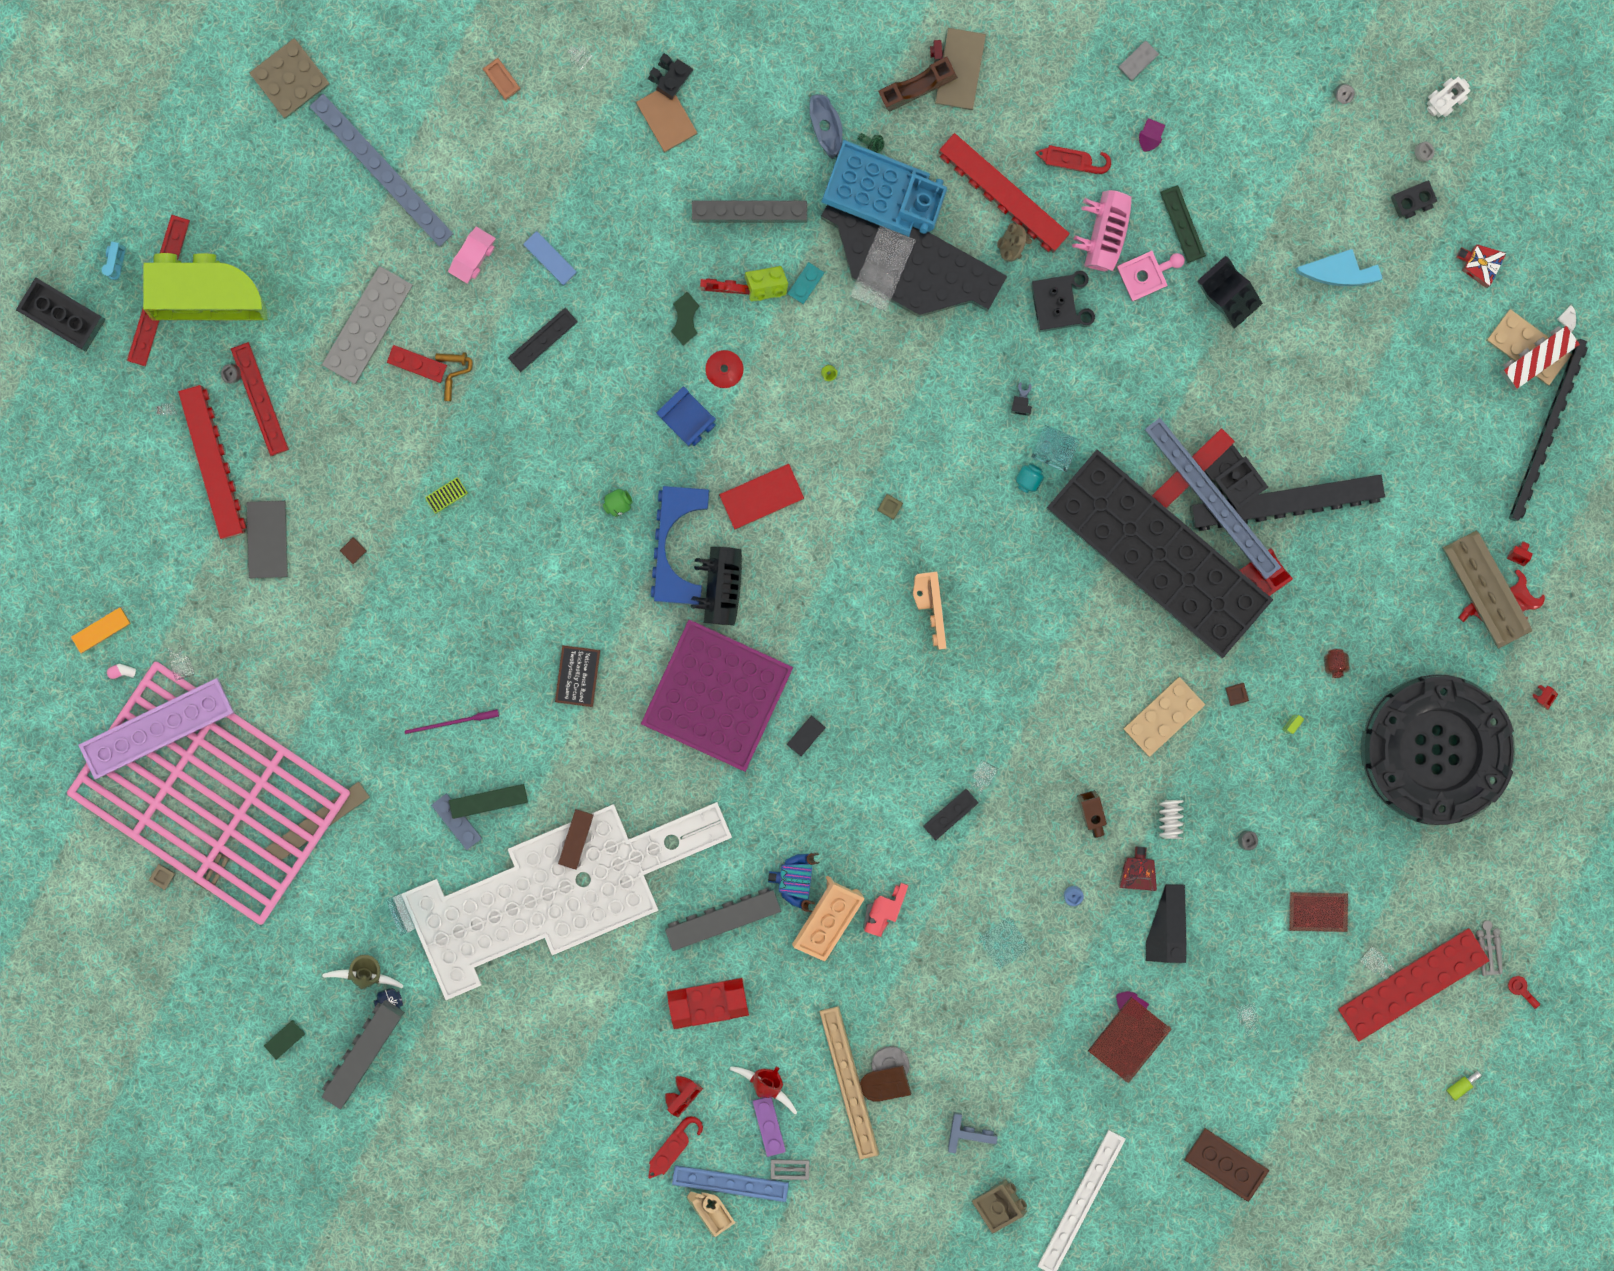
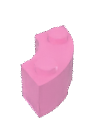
(471, 255)

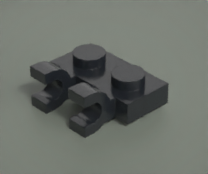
(674, 78)

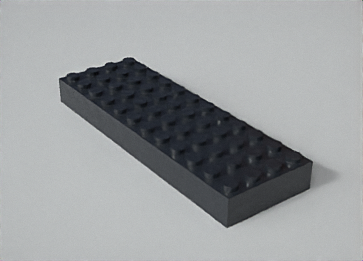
(1159, 554)

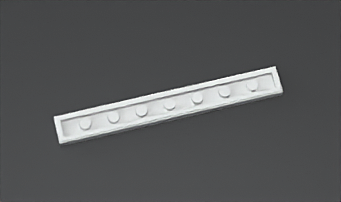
(1081, 1201)

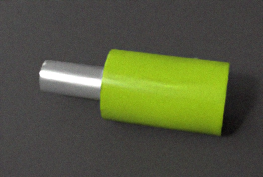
(1462, 1086)

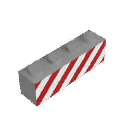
(1540, 357)

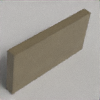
(965, 54)

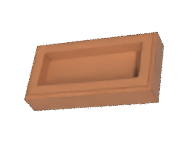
(501, 79)

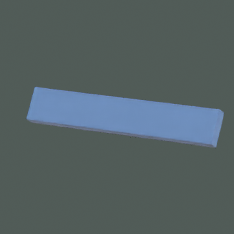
(730, 1183)

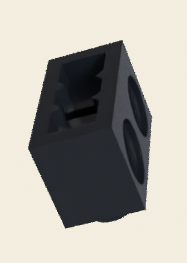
(1412, 196)

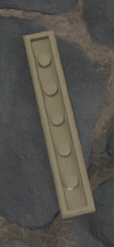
(356, 797)

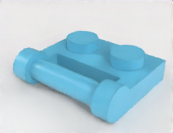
(115, 255)

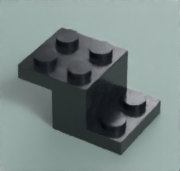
(1229, 292)
(1236, 477)

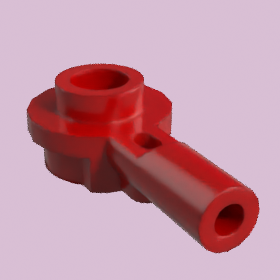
(1518, 986)

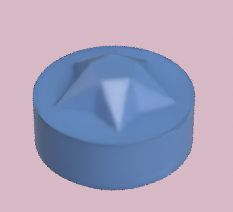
(1073, 895)

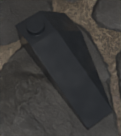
(1168, 930)

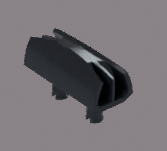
(723, 585)

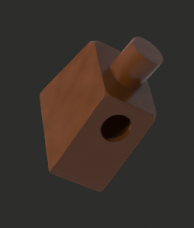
(1091, 806)

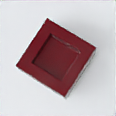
(936, 50)

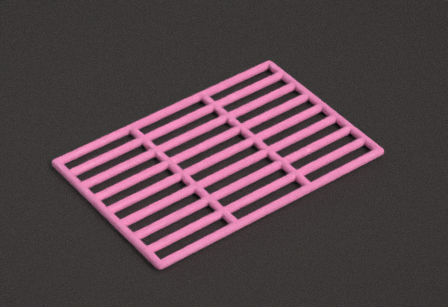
(240, 814)

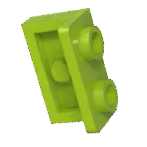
(766, 283)

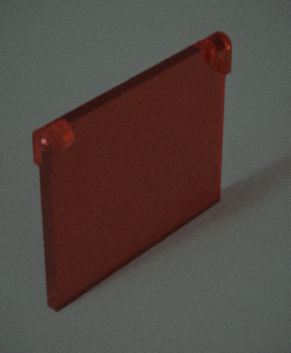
(1129, 1039)

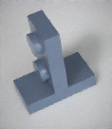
(968, 1133)

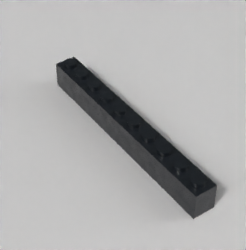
(1298, 501)

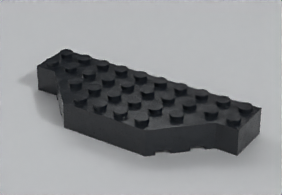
(935, 272)

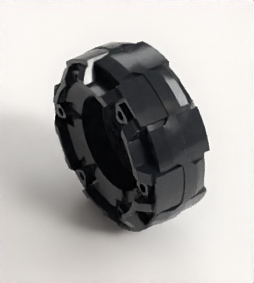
(1480, 749)

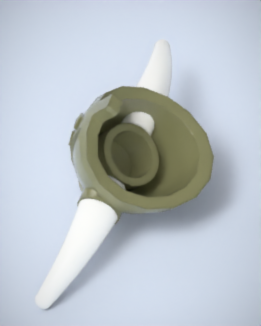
(364, 973)

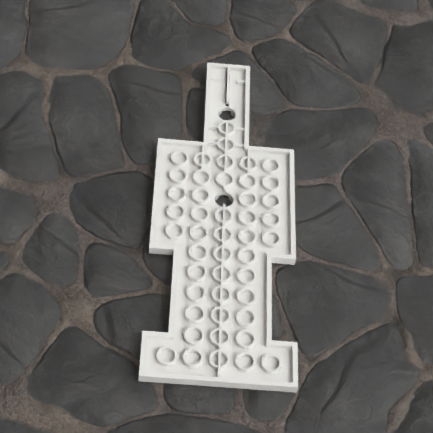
(545, 901)

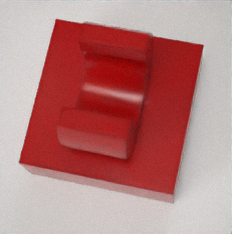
(1520, 554)
(1547, 697)

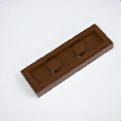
(576, 839)

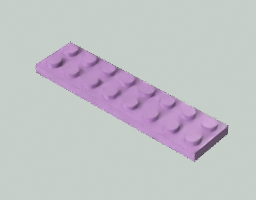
(156, 728)

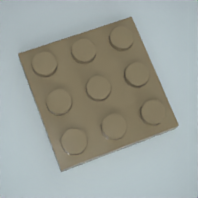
(289, 78)

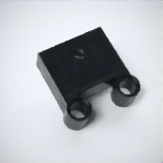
(1056, 304)

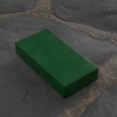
(284, 1039)

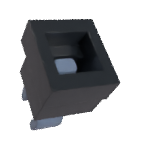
(1020, 403)

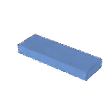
(550, 258)

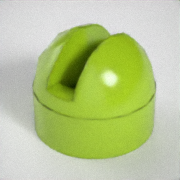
(833, 373)

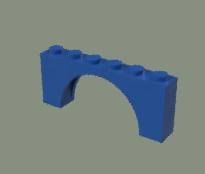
(675, 504)

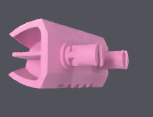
(1108, 230)

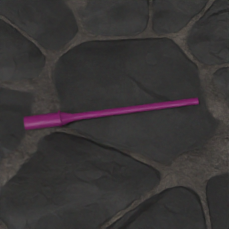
(480, 716)

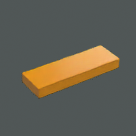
(100, 630)

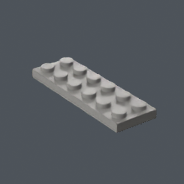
(367, 325)

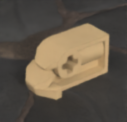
(716, 1218)

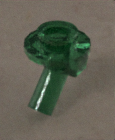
(875, 144)

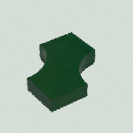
(684, 328)

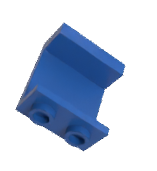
(686, 417)

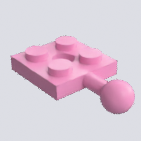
(1155, 278)

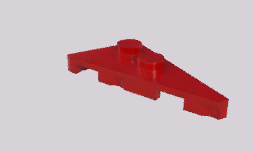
(728, 286)

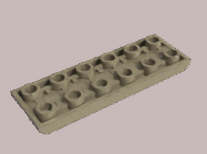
(1487, 589)

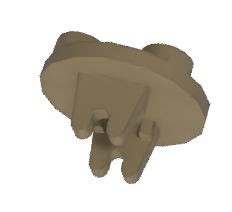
(1013, 242)

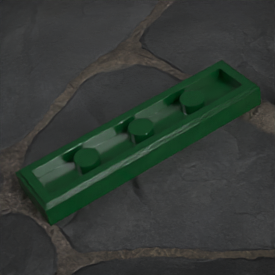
(1182, 224)
(488, 801)

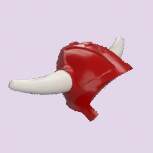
(766, 1084)

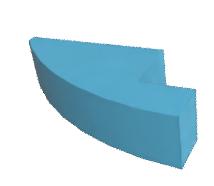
(1340, 271)

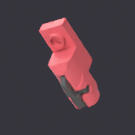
(883, 910)

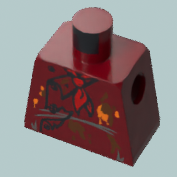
(1138, 872)

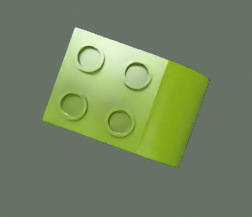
(199, 290)

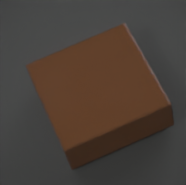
(353, 550)
(1236, 694)

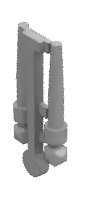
(1487, 925)

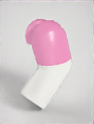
(120, 670)

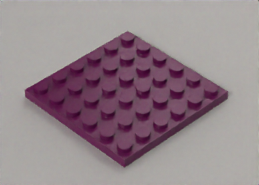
(716, 695)

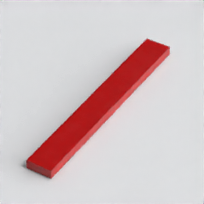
(146, 327)

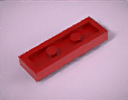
(417, 364)

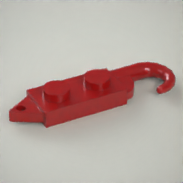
(1072, 159)
(672, 1147)

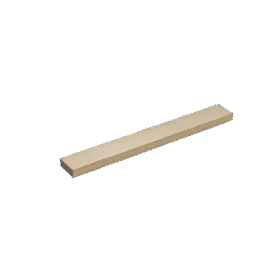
(849, 1082)

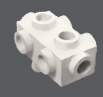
(1442, 102)

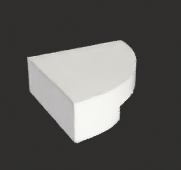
(1568, 318)

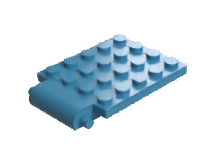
(883, 190)

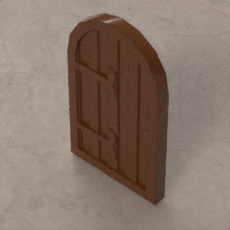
(885, 1084)

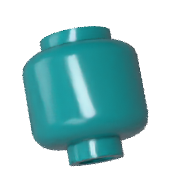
(1029, 478)

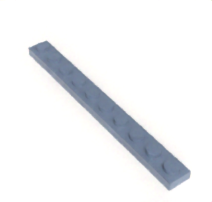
(381, 170)
(1212, 498)

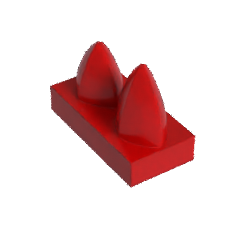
(689, 1091)

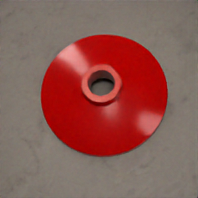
(728, 378)

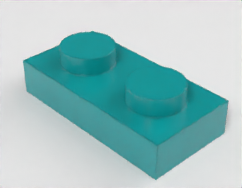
(806, 283)

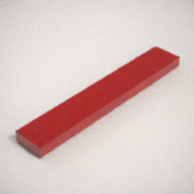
(259, 399)
(1204, 458)

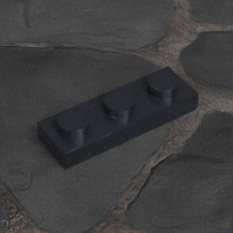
(950, 814)

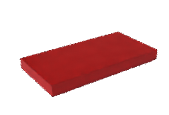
(761, 496)

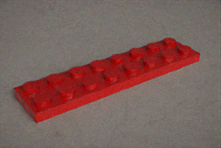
(1413, 984)

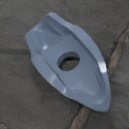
(820, 111)

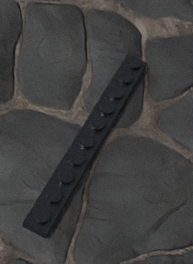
(1546, 438)

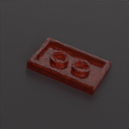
(1318, 912)

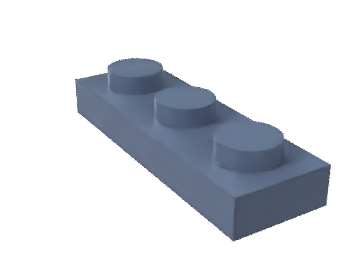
(460, 826)

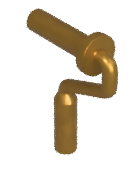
(453, 358)

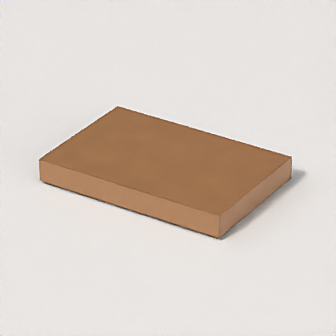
(666, 119)

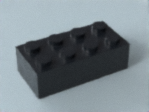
(60, 314)

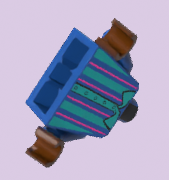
(795, 880)

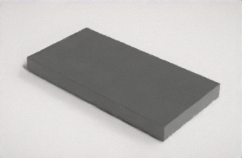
(267, 539)

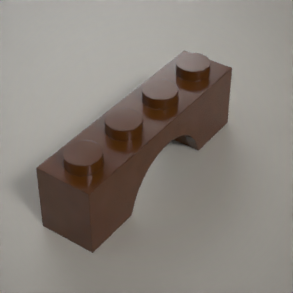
(911, 89)

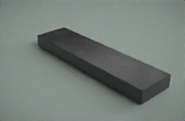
(543, 339)

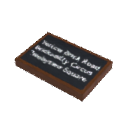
(577, 676)

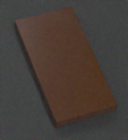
(1226, 1164)

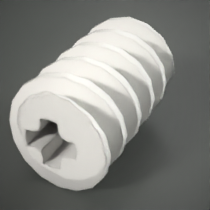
(1171, 818)

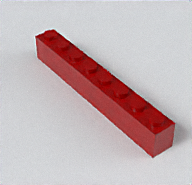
(1003, 192)
(211, 462)

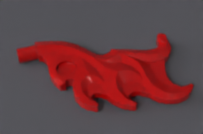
(1521, 594)

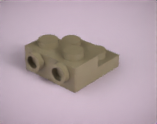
(1000, 1206)

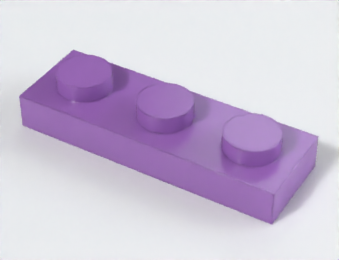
(769, 1126)

